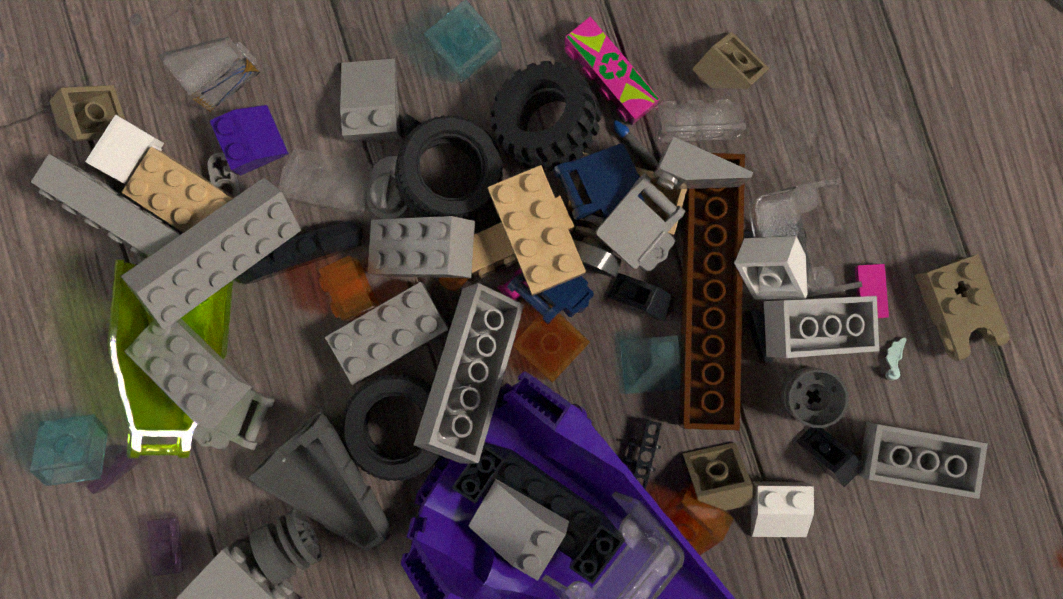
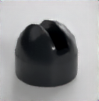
(408, 123)

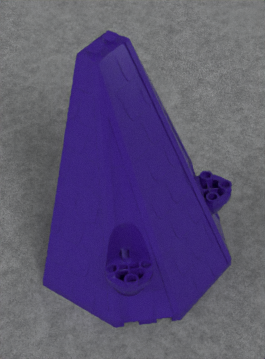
(559, 439)

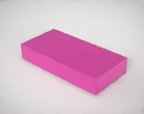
(873, 284)

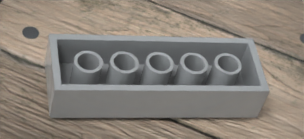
(103, 206)
(212, 253)
(469, 375)

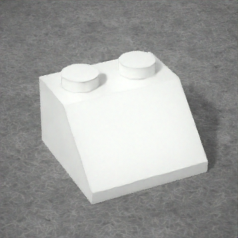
(121, 149)
(773, 267)
(781, 509)

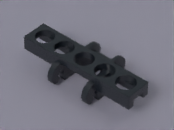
(639, 463)

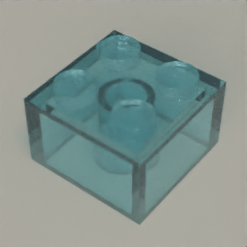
(463, 41)
(69, 450)

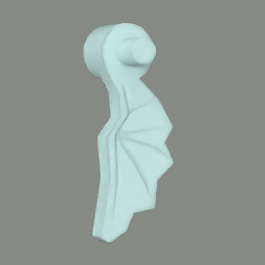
(894, 354)

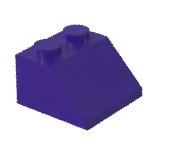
(249, 138)

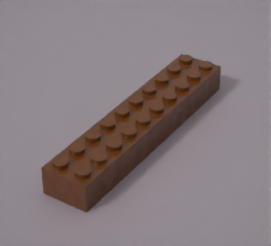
(712, 306)

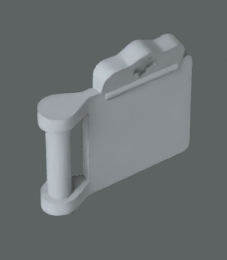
(637, 230)
(230, 425)

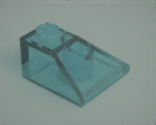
(650, 364)

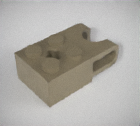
(962, 312)

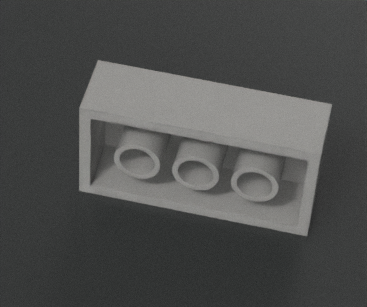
(421, 247)
(821, 326)
(387, 333)
(188, 371)
(923, 460)

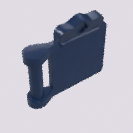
(605, 177)
(569, 296)

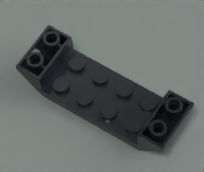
(590, 535)

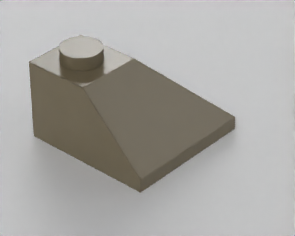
(730, 65)
(85, 110)
(719, 476)

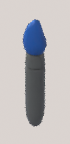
(624, 132)

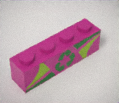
(610, 71)

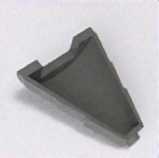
(324, 483)

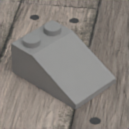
(369, 101)
(692, 167)
(519, 529)

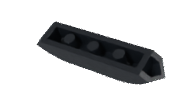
(305, 250)

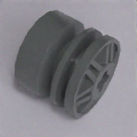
(592, 250)
(830, 397)
(285, 546)

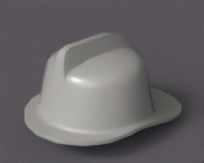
(382, 190)

